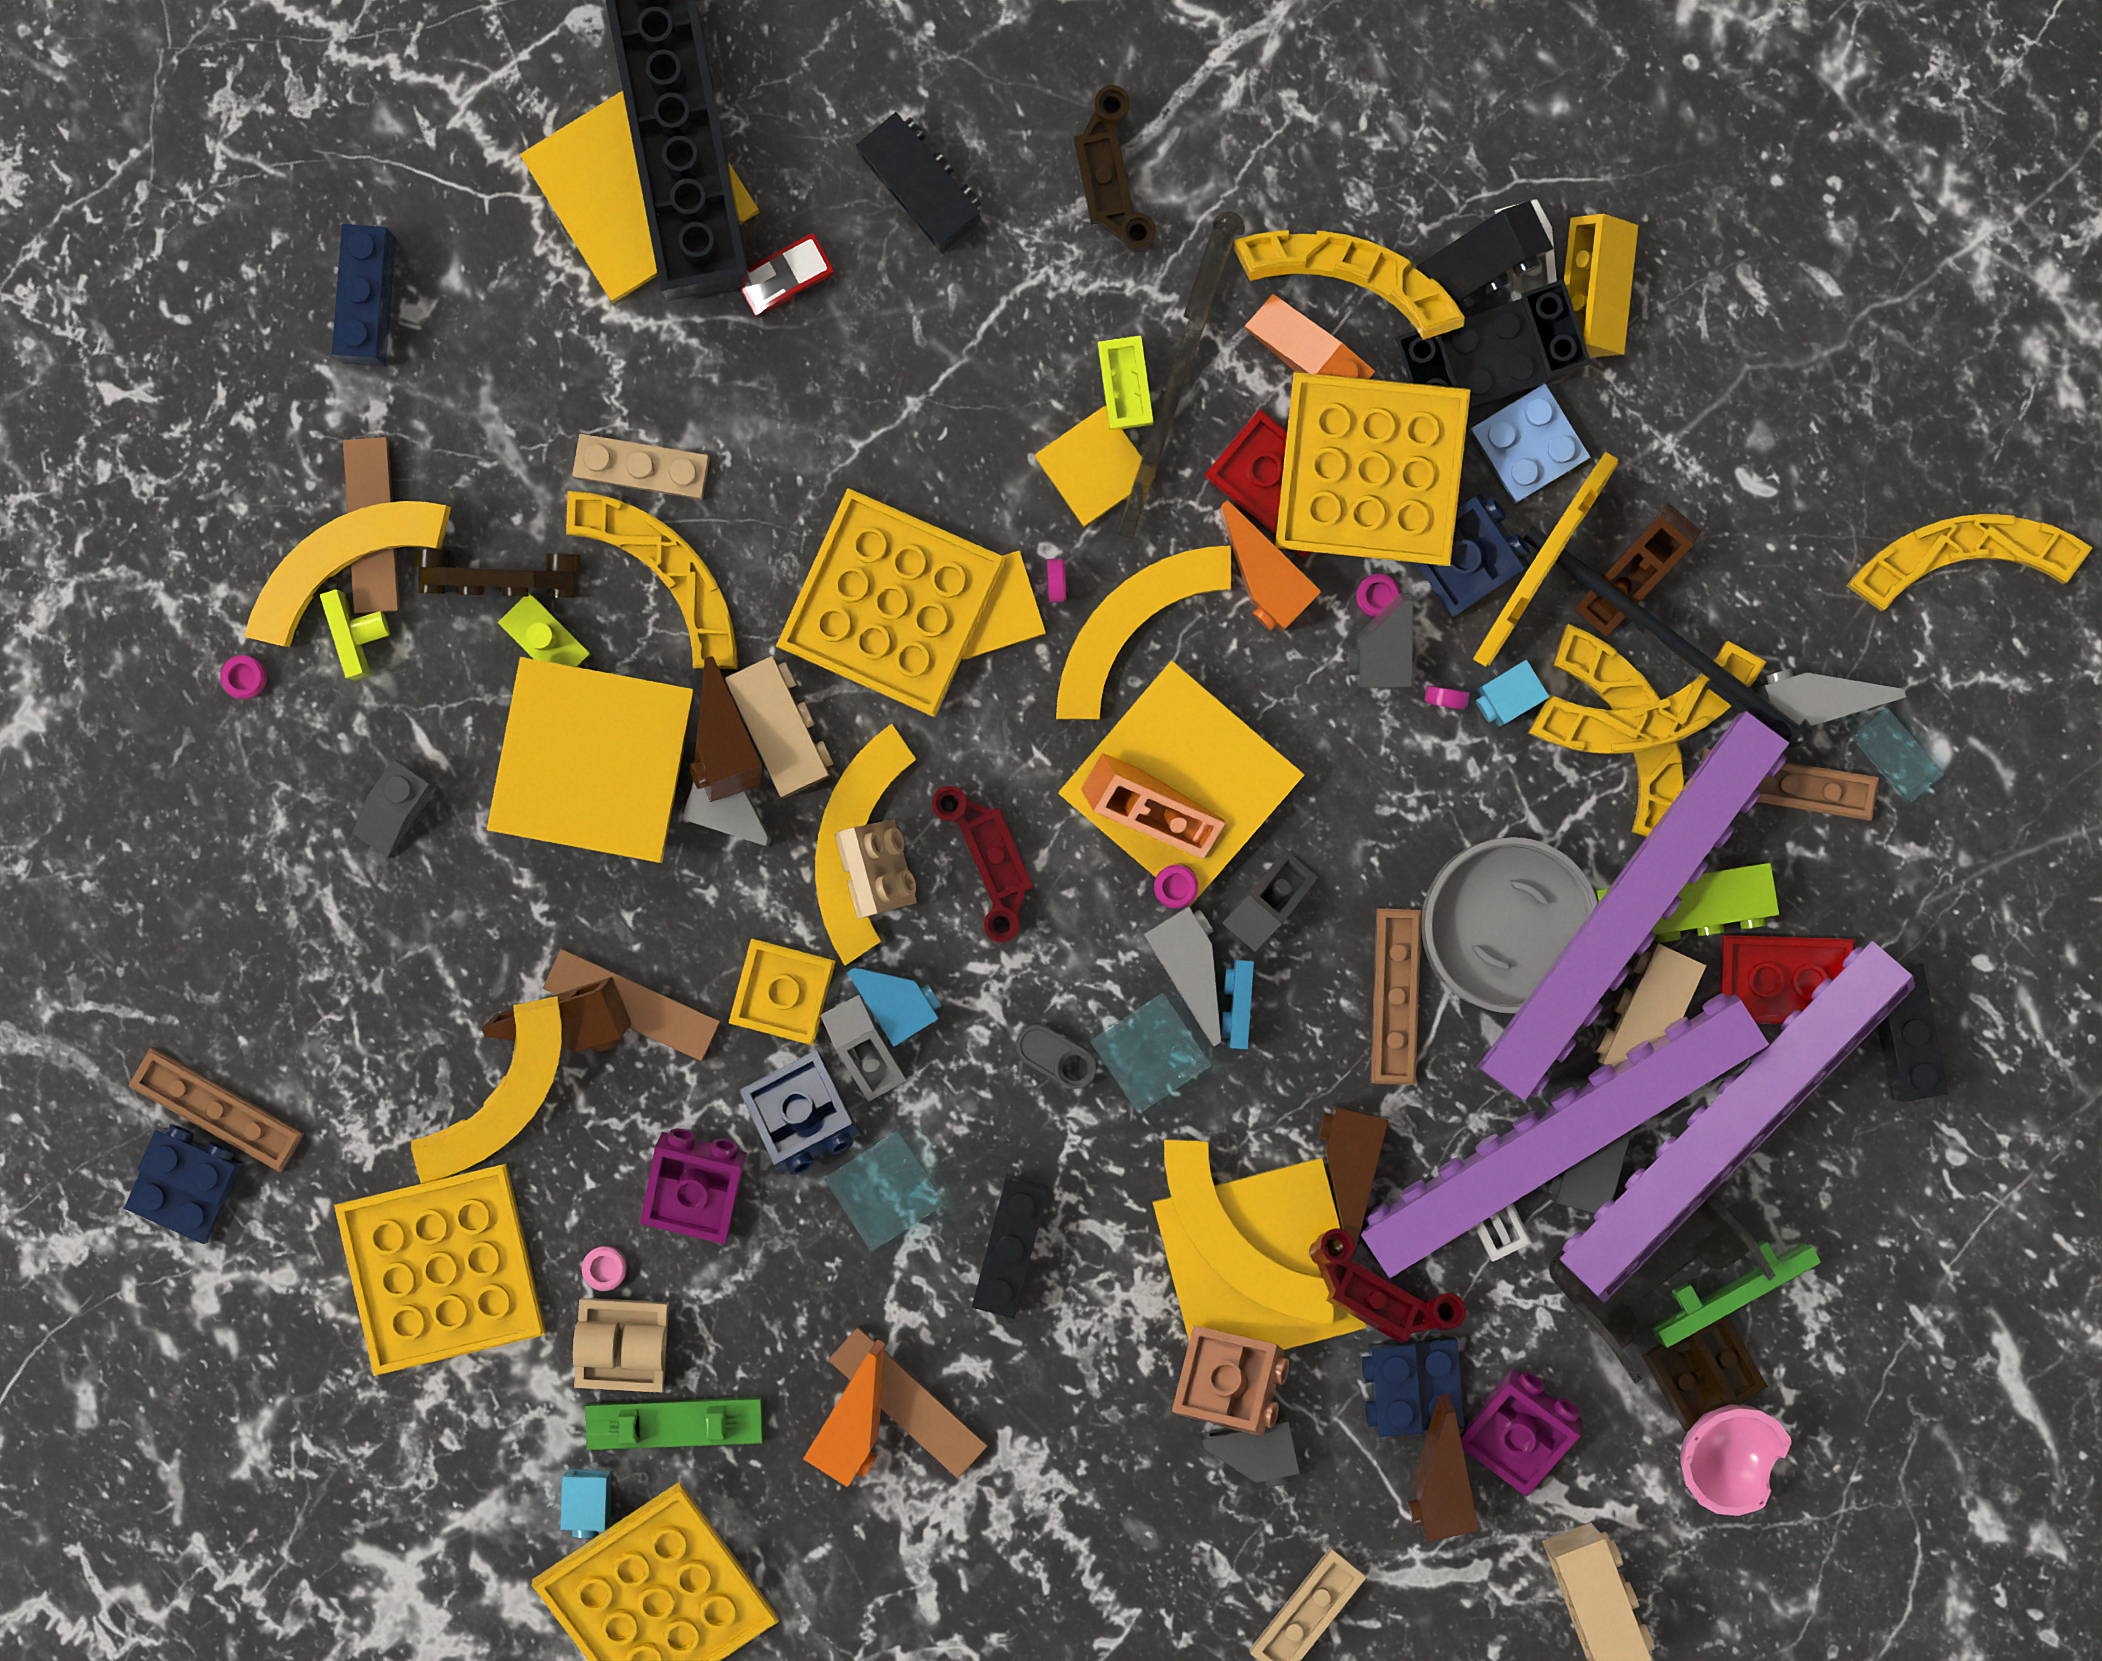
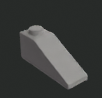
(1823, 697)
(1188, 960)

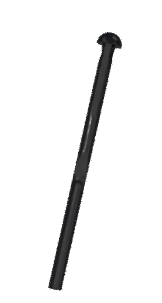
(1720, 682)

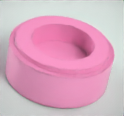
(604, 1268)

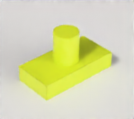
(1125, 383)
(352, 633)
(543, 634)

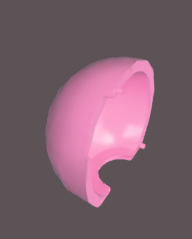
(1731, 1458)

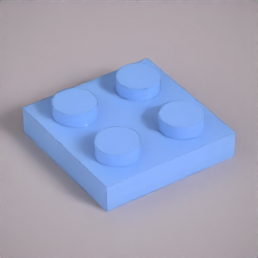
(1529, 444)

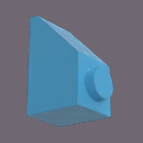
(896, 1002)

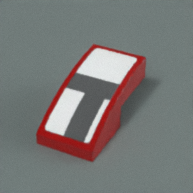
(786, 274)

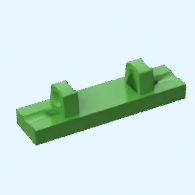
(1699, 1313)
(674, 1423)

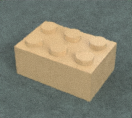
(1598, 1595)

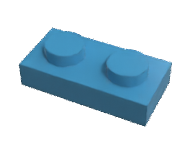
(1236, 1022)

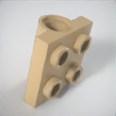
(876, 867)
(620, 1345)

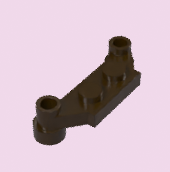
(1105, 175)
(436, 573)

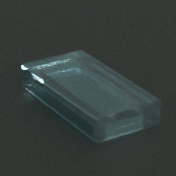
(1897, 755)

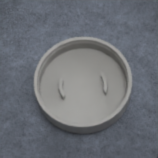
(1502, 919)

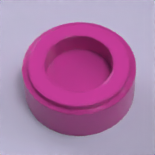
(1056, 580)
(1375, 594)
(243, 677)
(1446, 697)
(1176, 886)

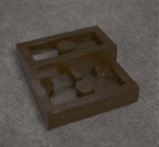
(1705, 1372)

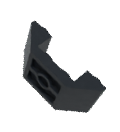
(1501, 348)

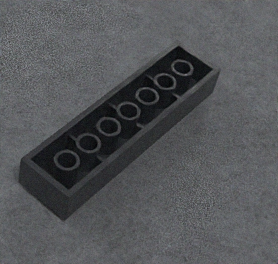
(679, 146)

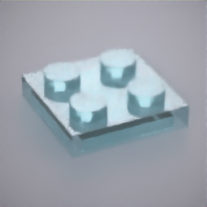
(1150, 1053)
(884, 1190)

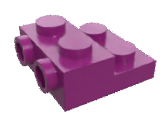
(693, 1185)
(1522, 1431)

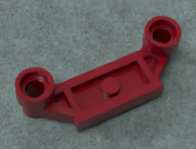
(993, 855)
(1376, 1299)

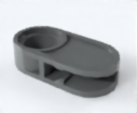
(1048, 1050)

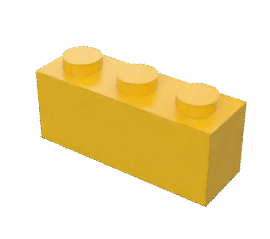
(1600, 279)

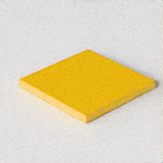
(597, 194)
(1372, 468)
(891, 602)
(1203, 753)
(590, 759)
(1281, 1218)
(440, 1269)
(656, 1589)

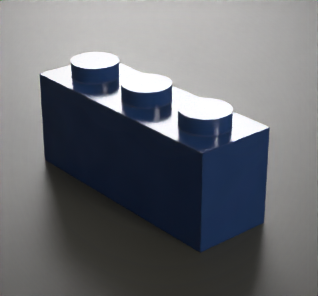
(363, 295)

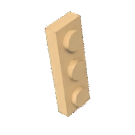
(640, 466)
(1309, 1610)

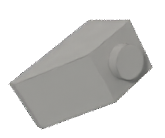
(729, 815)
(863, 1048)

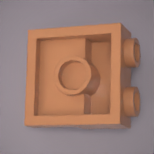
(1230, 1381)

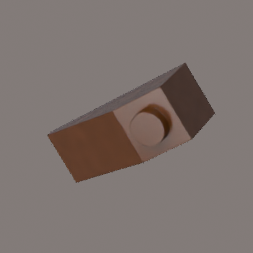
(1641, 565)
(723, 751)
(589, 1018)
(1351, 1156)
(1441, 1480)

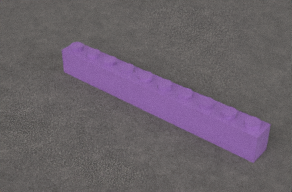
(1633, 906)
(1737, 1120)
(1562, 1134)

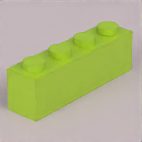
(1720, 898)

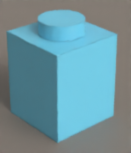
(1510, 694)
(586, 1502)

